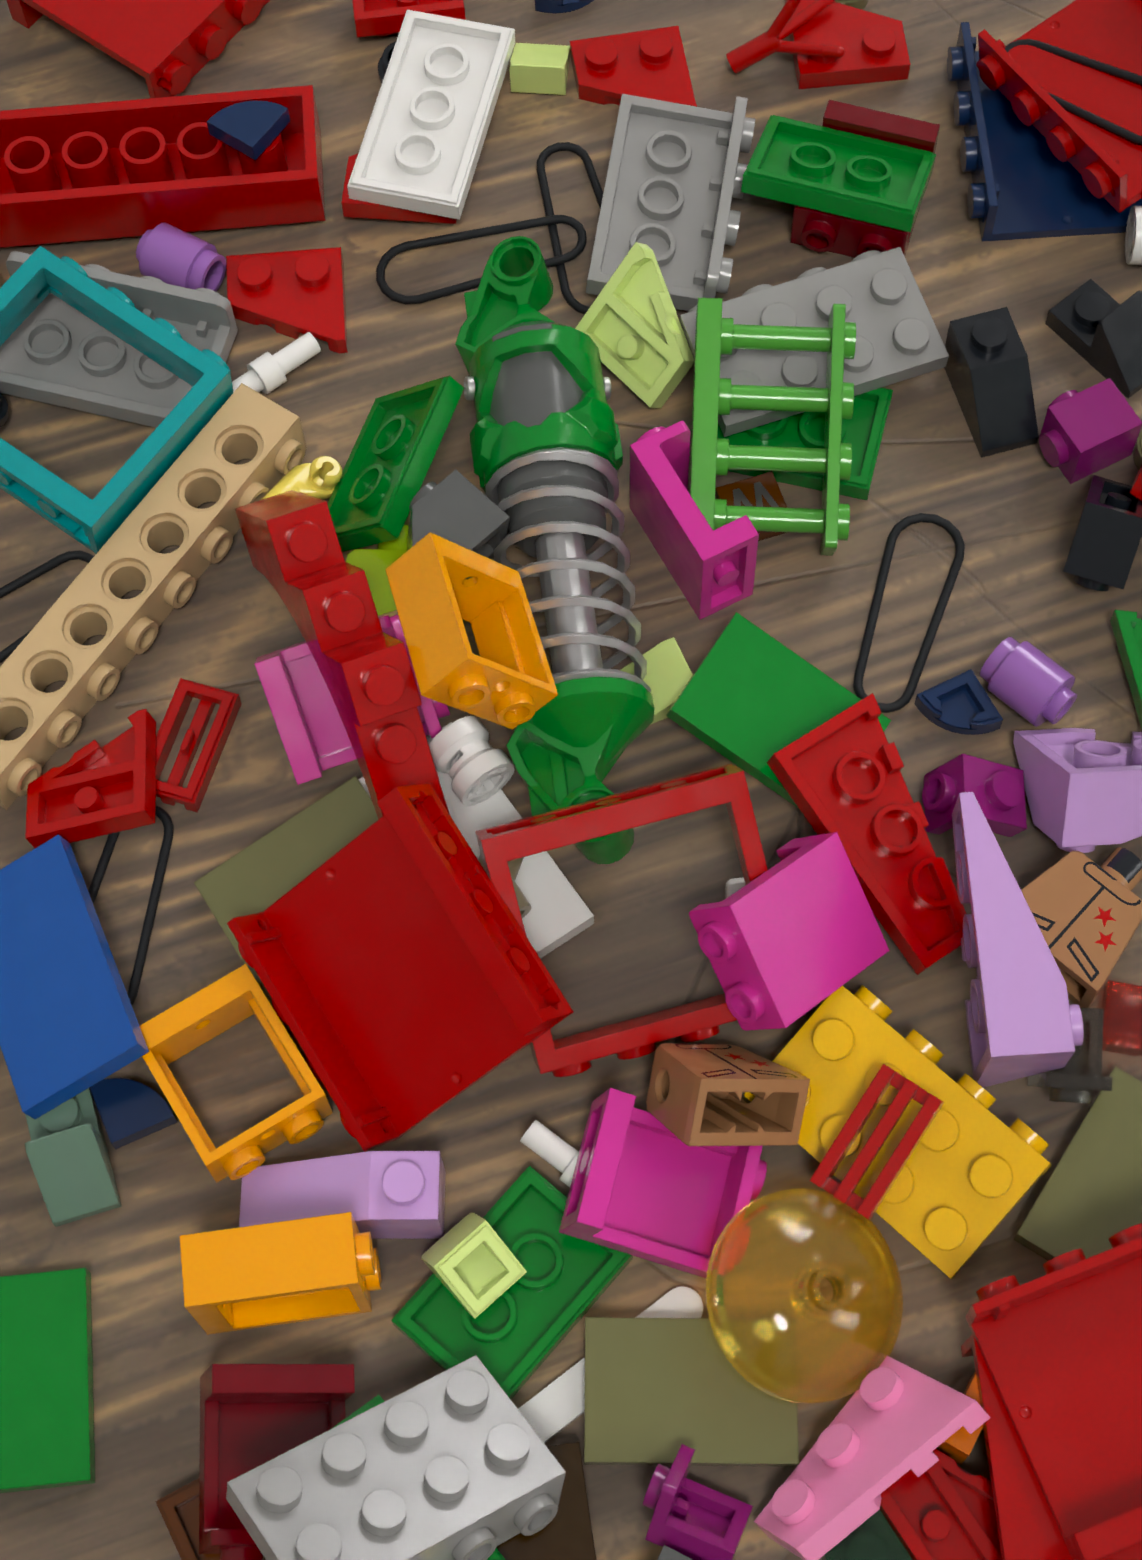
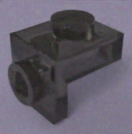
(1083, 1069)

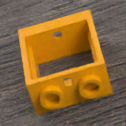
(431, 600)
(202, 1019)
(278, 1273)

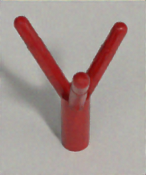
(772, 40)

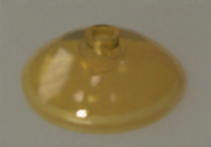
(770, 1303)

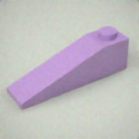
(1082, 787)
(1020, 1000)

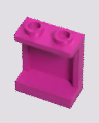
(706, 563)
(307, 712)
(790, 934)
(652, 1192)

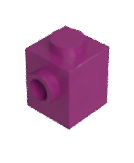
(1088, 430)

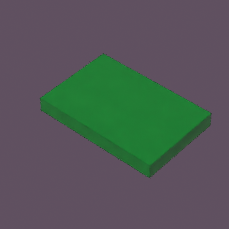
(839, 173)
(807, 431)
(391, 462)
(757, 699)
(536, 1311)
(46, 1381)

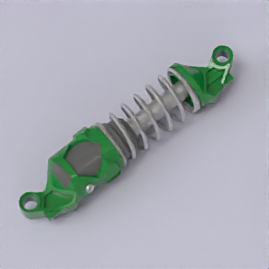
(552, 465)

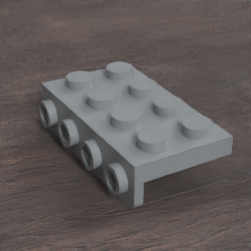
(674, 191)
(892, 331)
(81, 366)
(411, 1479)

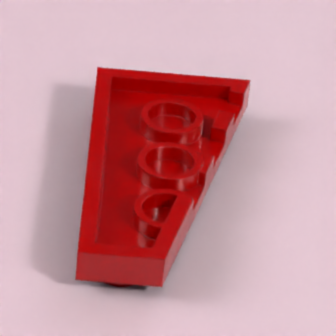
(852, 785)

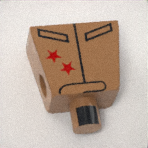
(1087, 916)
(700, 1100)

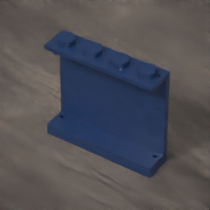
(1015, 176)

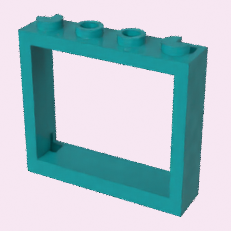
(45, 493)

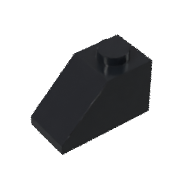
(992, 381)
(1105, 536)

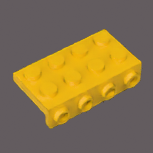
(966, 1164)

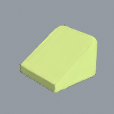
(539, 68)
(665, 675)
(473, 1264)

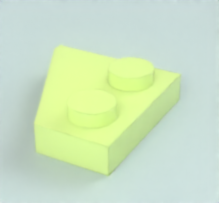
(639, 329)

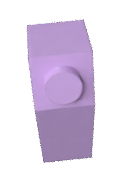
(384, 1190)

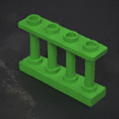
(717, 396)

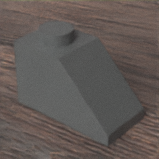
(459, 514)

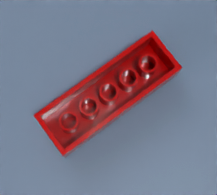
(150, 163)

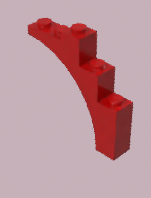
(363, 667)

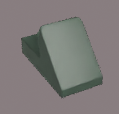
(72, 1161)

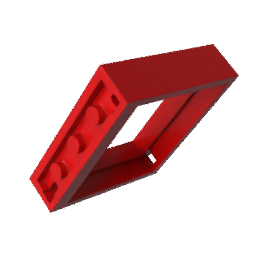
(607, 816)

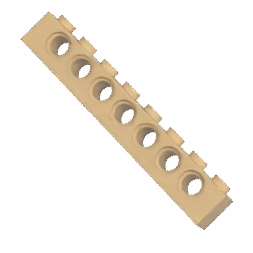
(130, 560)

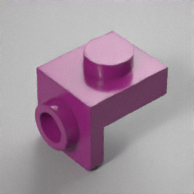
(995, 786)
(693, 1516)

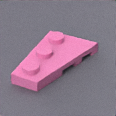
(865, 1449)

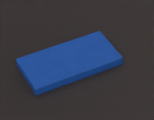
(59, 984)

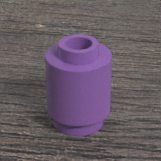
(180, 258)
(1029, 682)

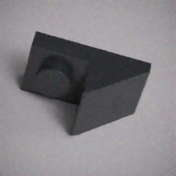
(1103, 333)

